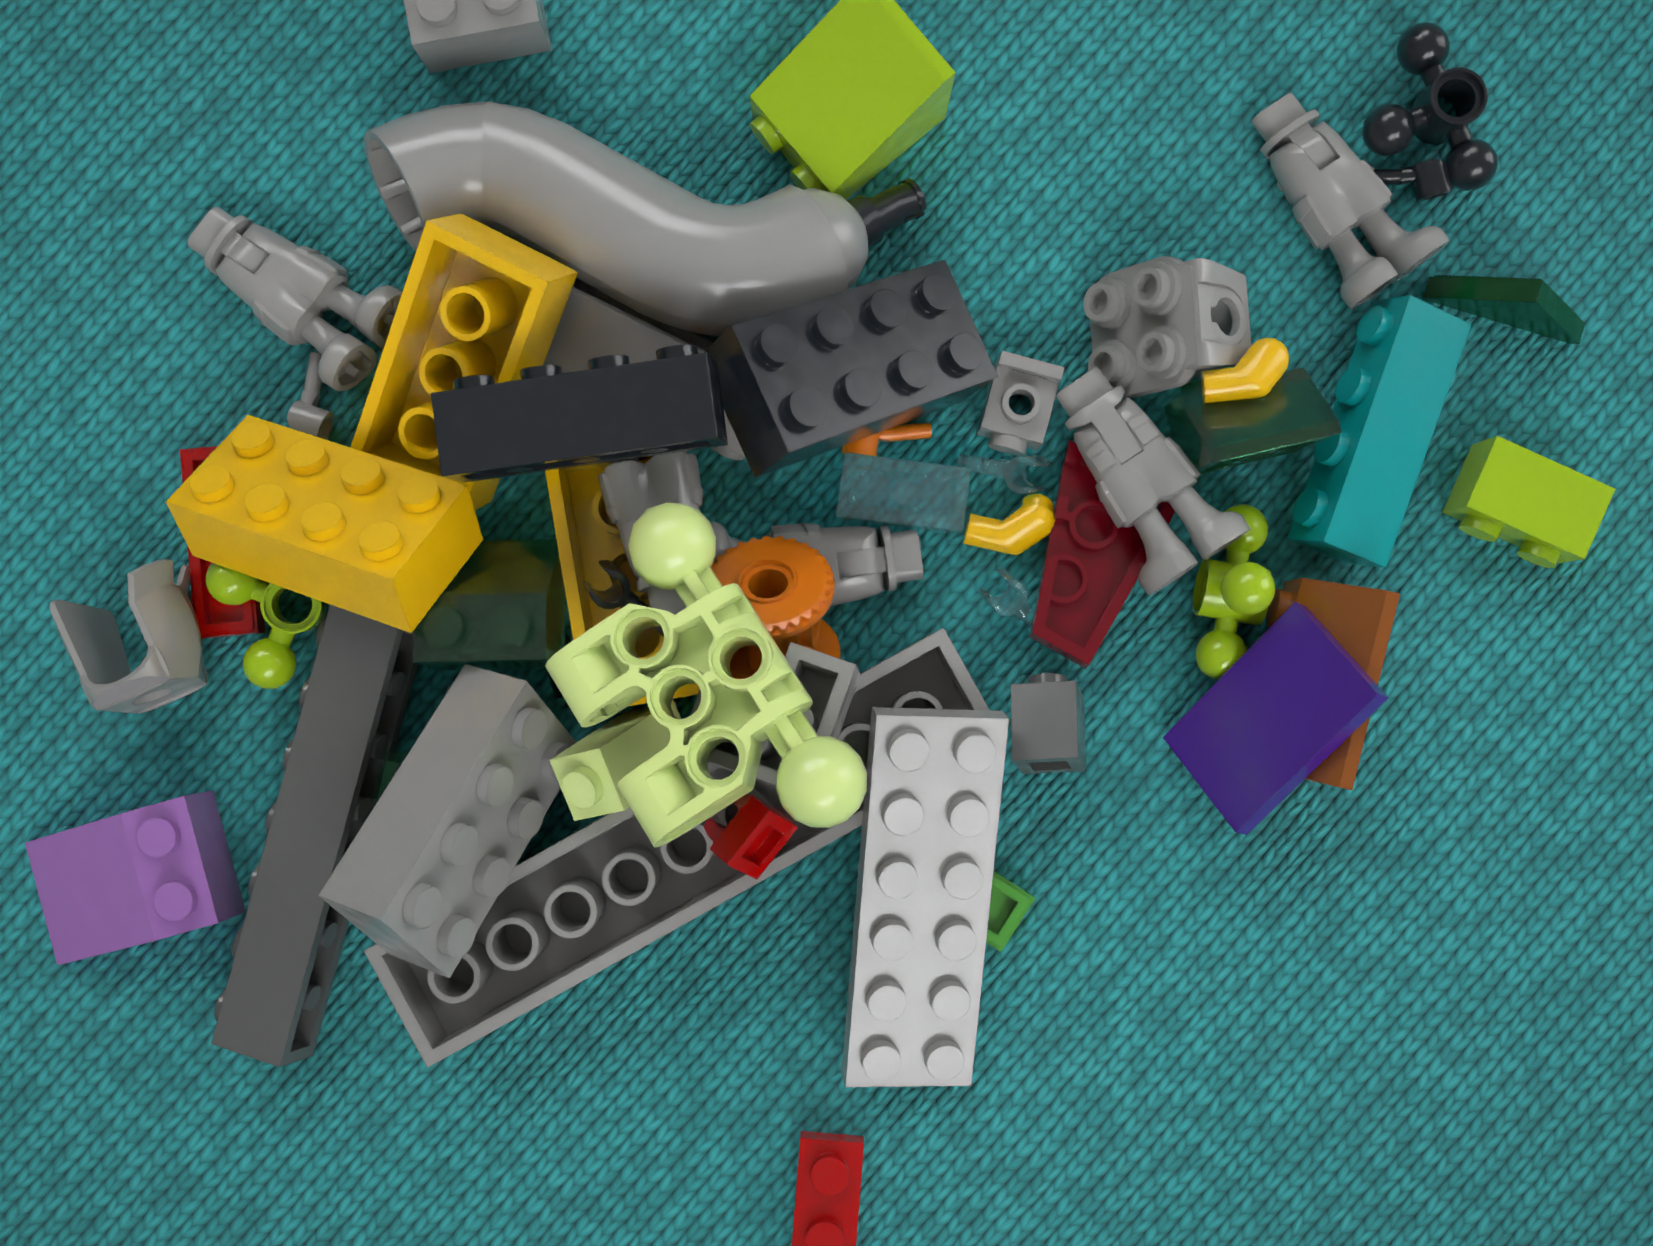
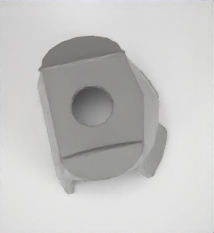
(169, 626)

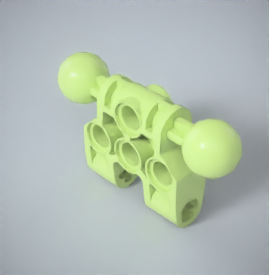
(601, 674)

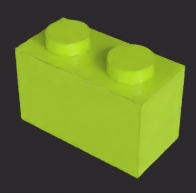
(1527, 502)

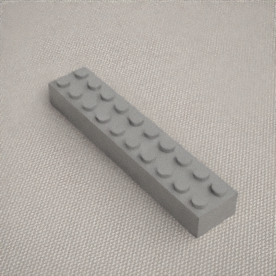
(616, 893)

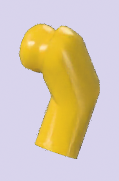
(1252, 375)
(1015, 533)

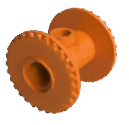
(789, 591)

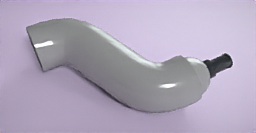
(622, 223)

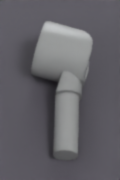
(304, 413)

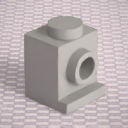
(1025, 377)

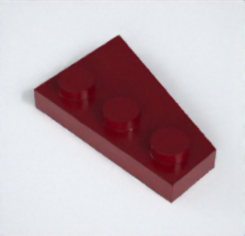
(1085, 566)

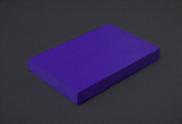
(1273, 718)

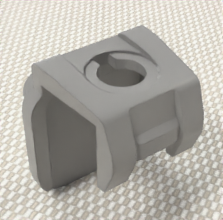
(1166, 322)

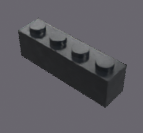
(579, 416)

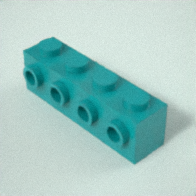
(1386, 420)

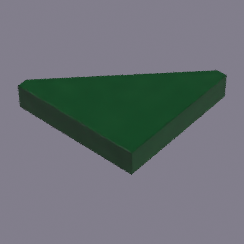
(1510, 301)

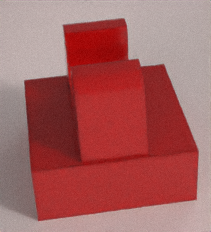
(751, 836)

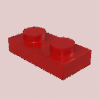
(827, 1189)

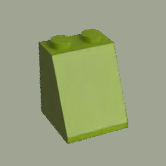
(852, 96)

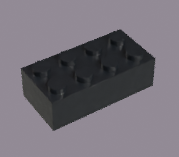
(848, 366)

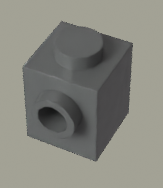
(1048, 725)

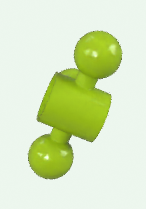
(1232, 594)
(270, 660)

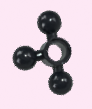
(1392, 127)

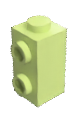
(596, 763)

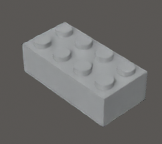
(452, 821)

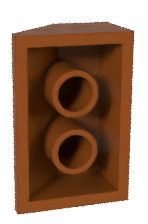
(1362, 624)

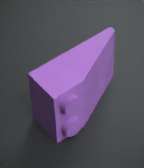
(135, 877)

